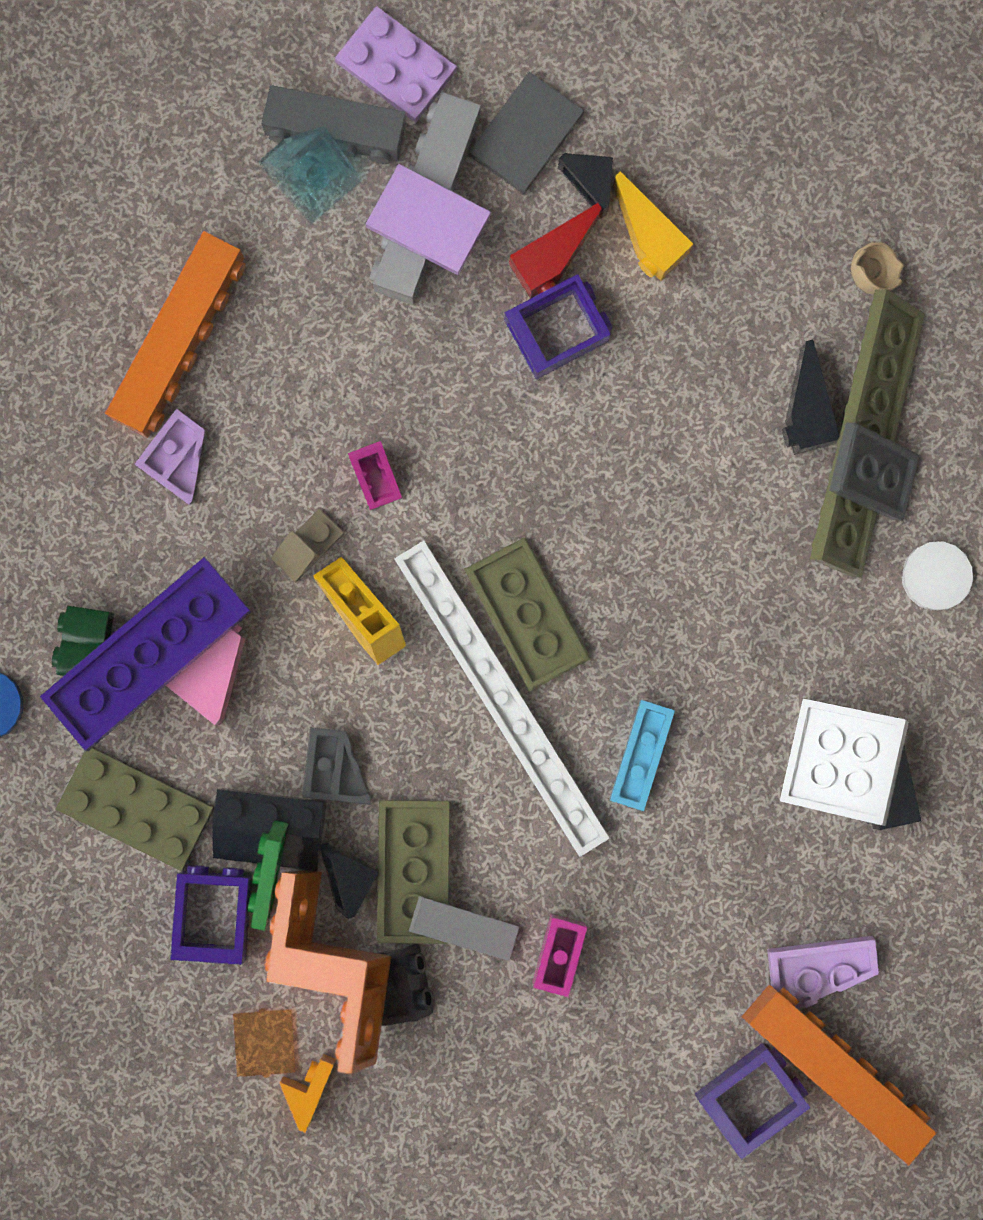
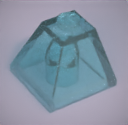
(310, 171)

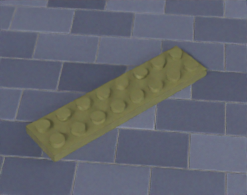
(877, 405)

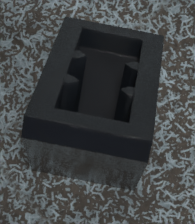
(589, 176)
(348, 879)

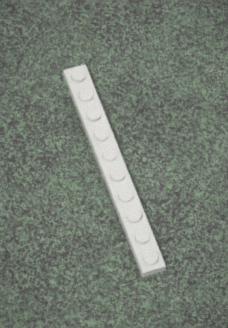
(501, 698)

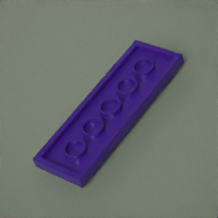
(145, 654)

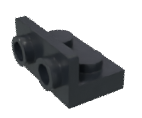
(407, 987)

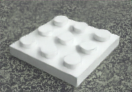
(844, 761)

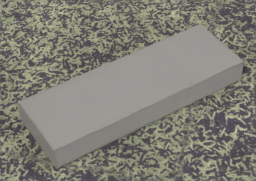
(463, 928)

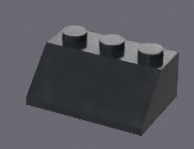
(244, 816)

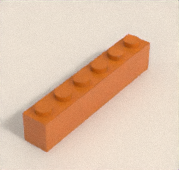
(176, 334)
(838, 1074)

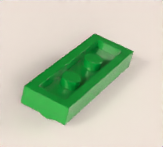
(267, 874)

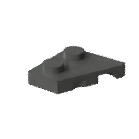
(332, 769)

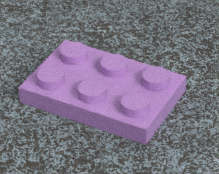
(395, 64)

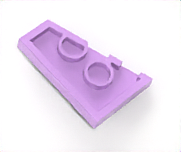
(822, 967)

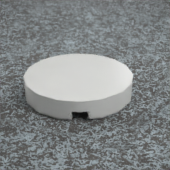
(937, 576)

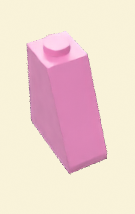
(210, 678)

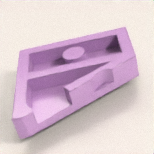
(175, 455)

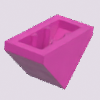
(375, 475)

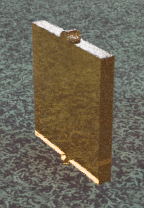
(264, 1042)

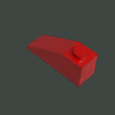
(548, 257)

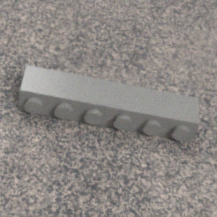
(441, 161)

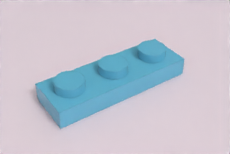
(642, 755)

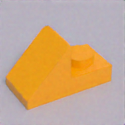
(303, 1098)

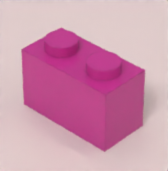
(559, 955)

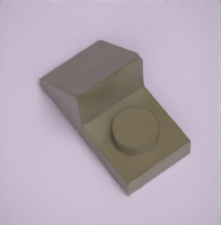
(306, 545)

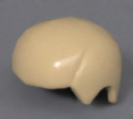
(870, 260)

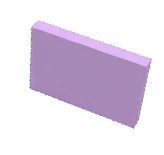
(428, 219)

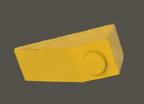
(654, 237)
(361, 611)

